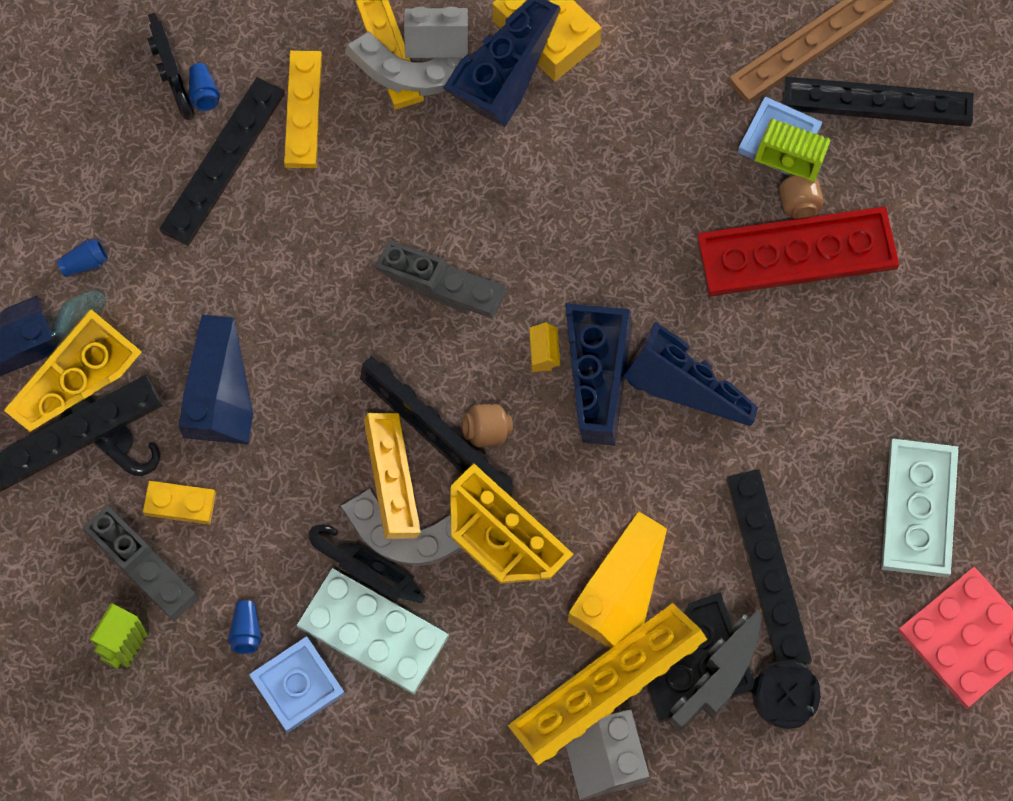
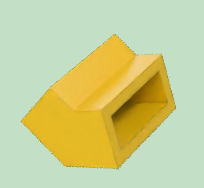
(544, 347)

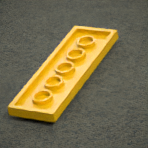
(606, 683)

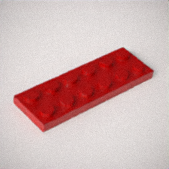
(797, 251)

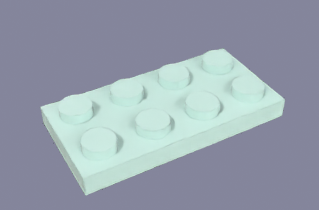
(920, 508)
(373, 631)

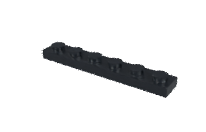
(879, 101)
(222, 161)
(428, 422)
(77, 431)
(768, 567)

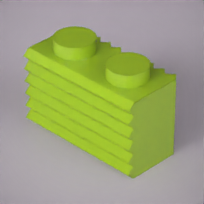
(792, 150)
(118, 637)

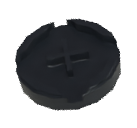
(786, 694)

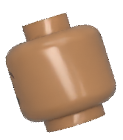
(801, 197)
(486, 425)

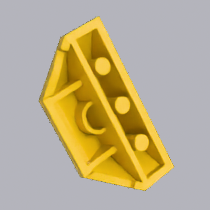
(501, 532)

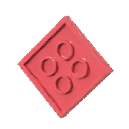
(965, 637)

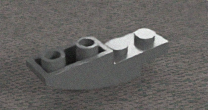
(440, 282)
(140, 563)
(728, 663)

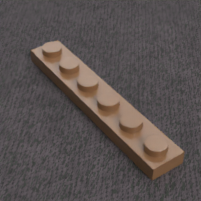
(805, 46)

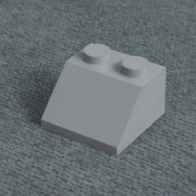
(436, 32)
(608, 757)

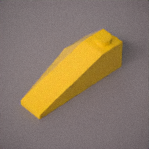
(77, 368)
(621, 588)

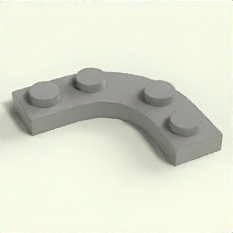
(399, 74)
(428, 548)

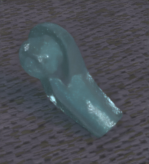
(75, 309)

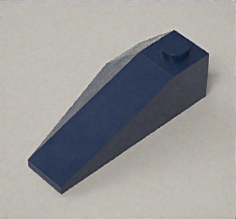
(501, 69)
(24, 335)
(669, 373)
(216, 390)

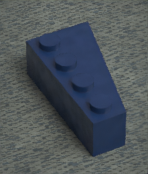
(599, 359)

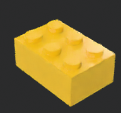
(570, 40)

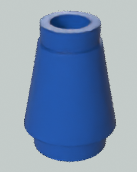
(202, 88)
(83, 258)
(244, 629)

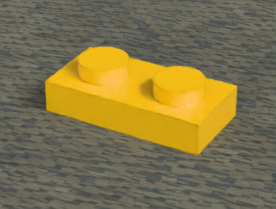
(179, 502)

